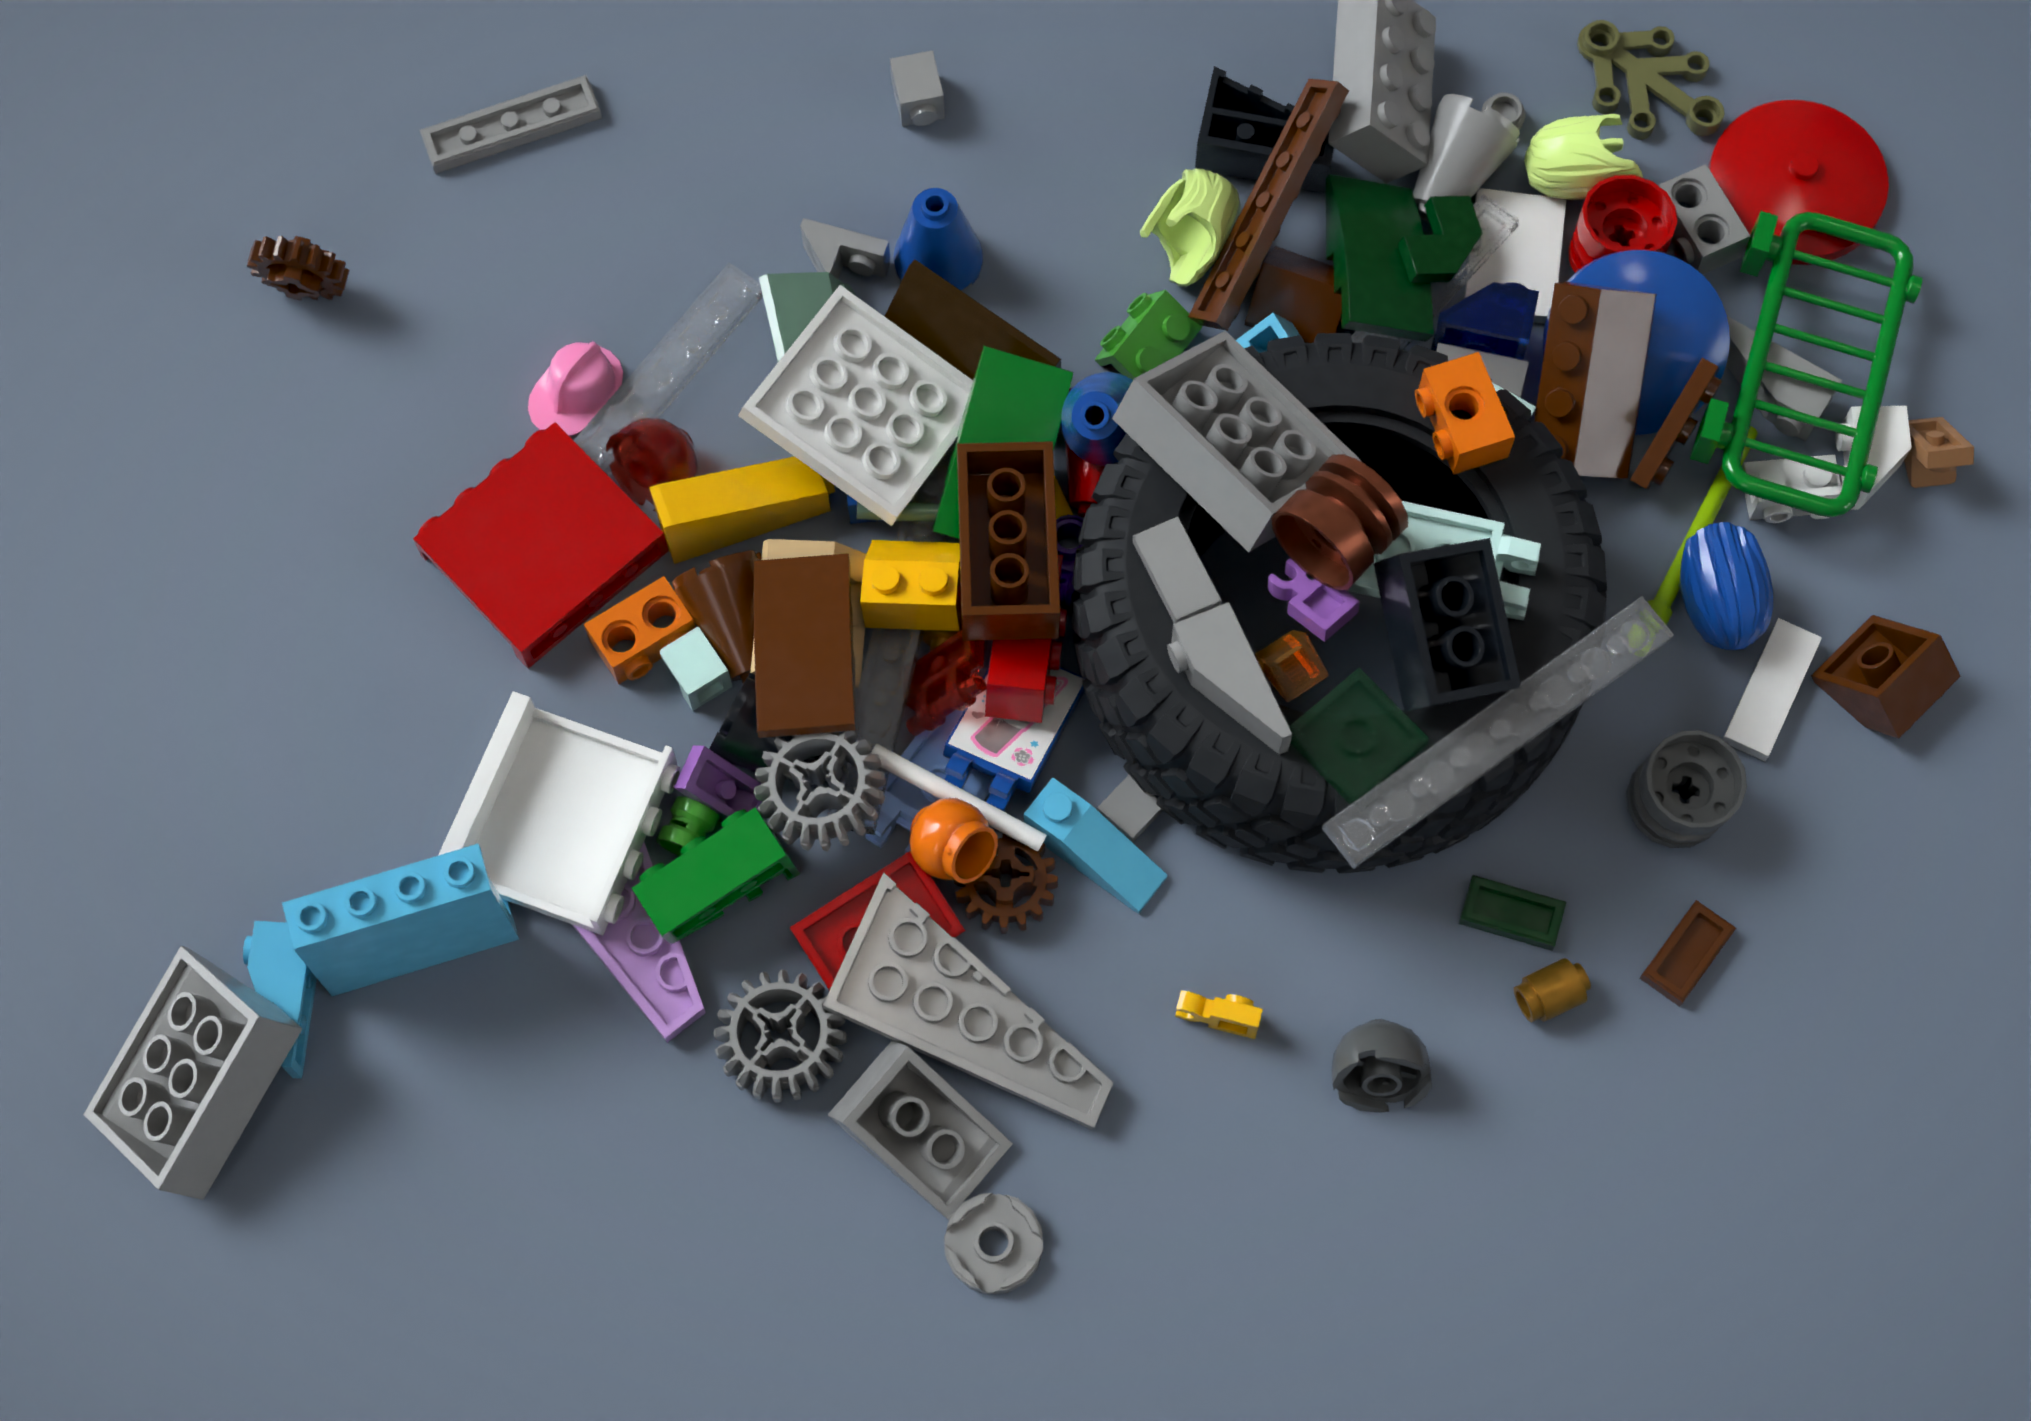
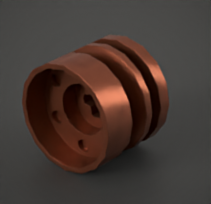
(1340, 521)

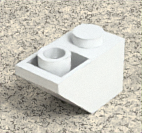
(1888, 448)

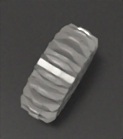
(804, 820)
(768, 1052)

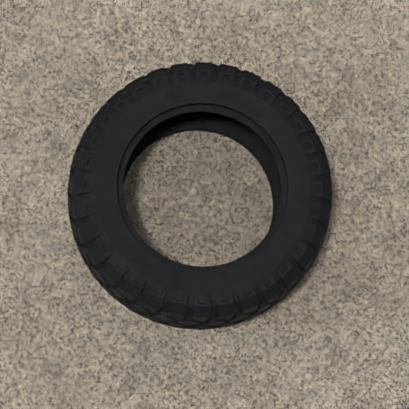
(1211, 765)

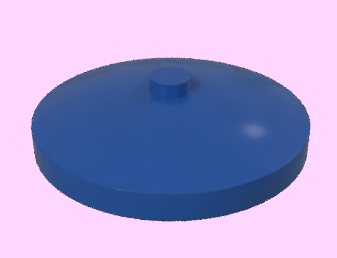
(1685, 325)

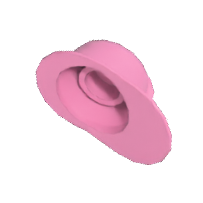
(575, 387)

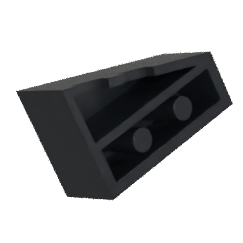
(1242, 131)

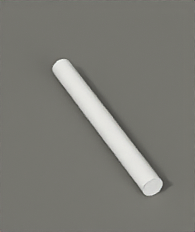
(943, 789)

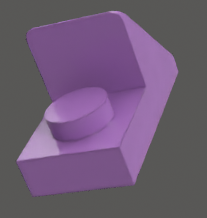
(716, 783)

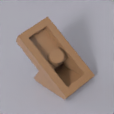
(1936, 452)

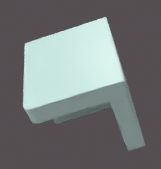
(696, 668)

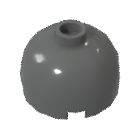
(1381, 1065)

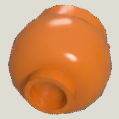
(952, 841)

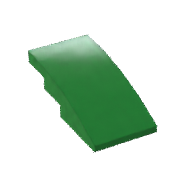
(1006, 403)

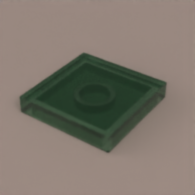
(1356, 736)

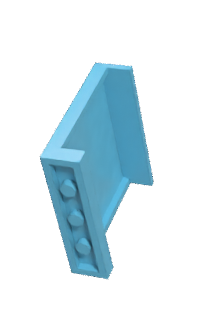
(399, 921)

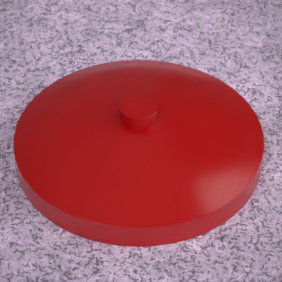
(1798, 161)

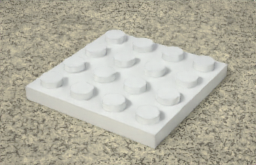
(862, 404)

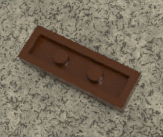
(1678, 425)

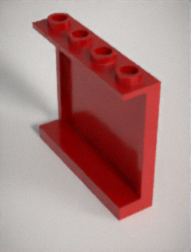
(542, 543)

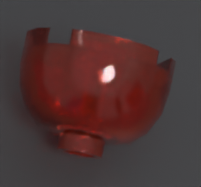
(650, 454)

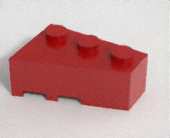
(1020, 674)

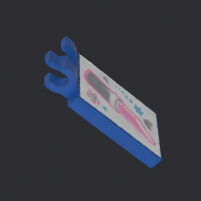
(1007, 748)

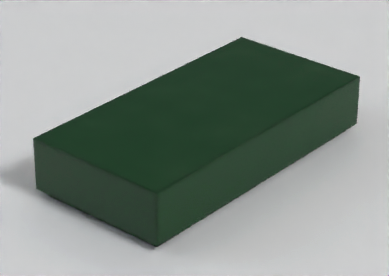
(1512, 912)

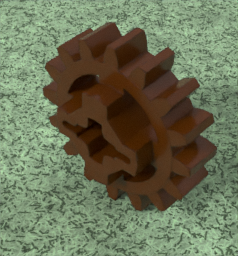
(298, 268)
(1023, 883)

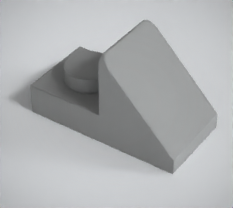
(836, 247)

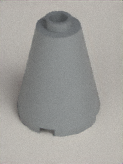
(1463, 150)

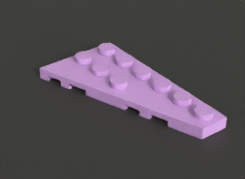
(648, 965)

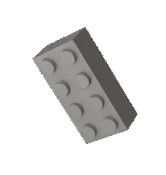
(1388, 68)

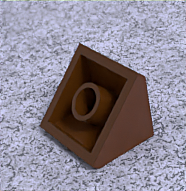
(1298, 292)

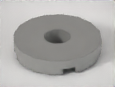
(999, 1272)

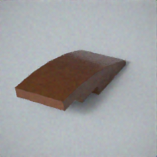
(804, 646)

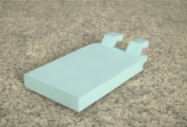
(1437, 528)

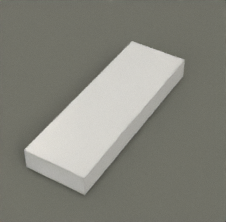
(1771, 689)

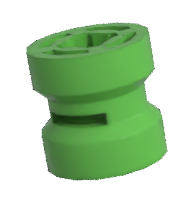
(688, 821)

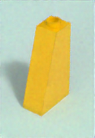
(737, 505)

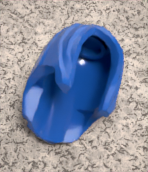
(1726, 586)

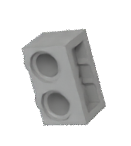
(1709, 218)

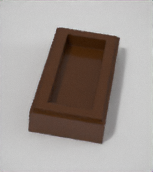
(1687, 953)

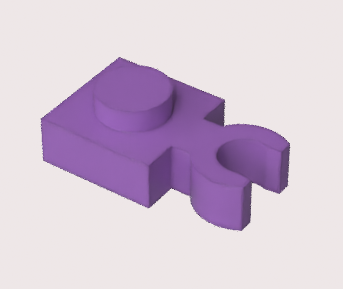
(1313, 603)

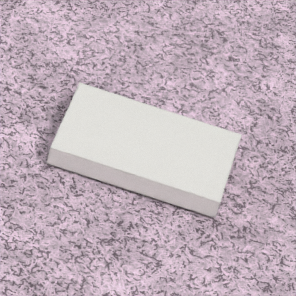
(1531, 252)

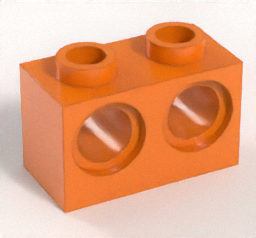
(634, 621)

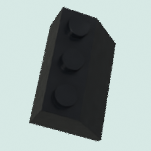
(1447, 624)

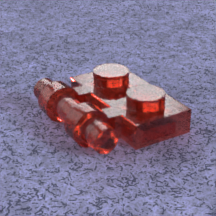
(945, 683)

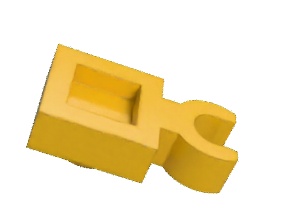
(1231, 1015)

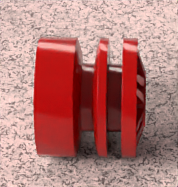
(1622, 216)

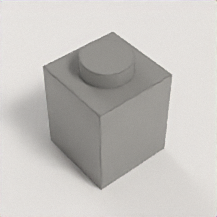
(917, 89)

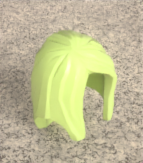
(1570, 158)
(1194, 222)

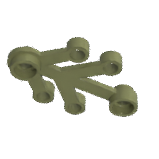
(1646, 74)

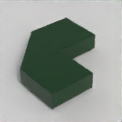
(1442, 254)

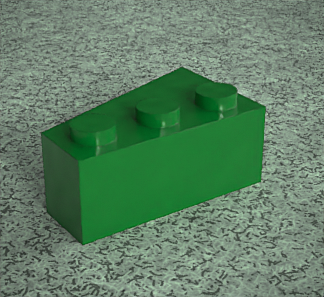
(713, 875)

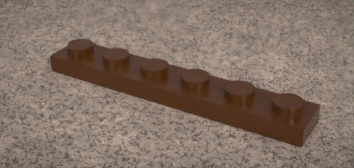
(1268, 204)

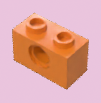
(1465, 387)

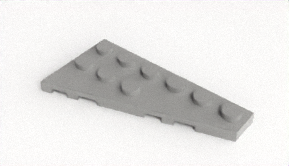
(941, 1000)

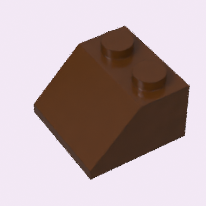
(1888, 674)

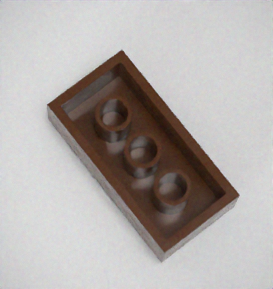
(1008, 541)

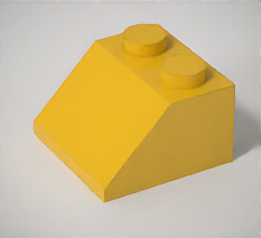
(911, 585)

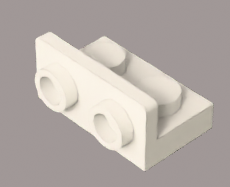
(1794, 476)

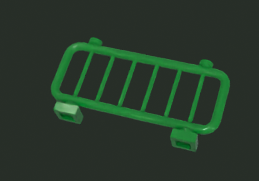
(1732, 437)

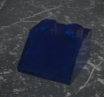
(1490, 320)

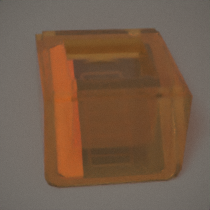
(1292, 664)

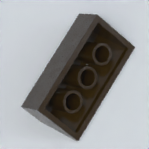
(956, 323)

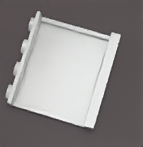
(562, 813)

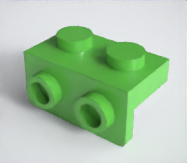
(1150, 335)

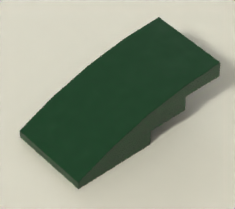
(1362, 239)

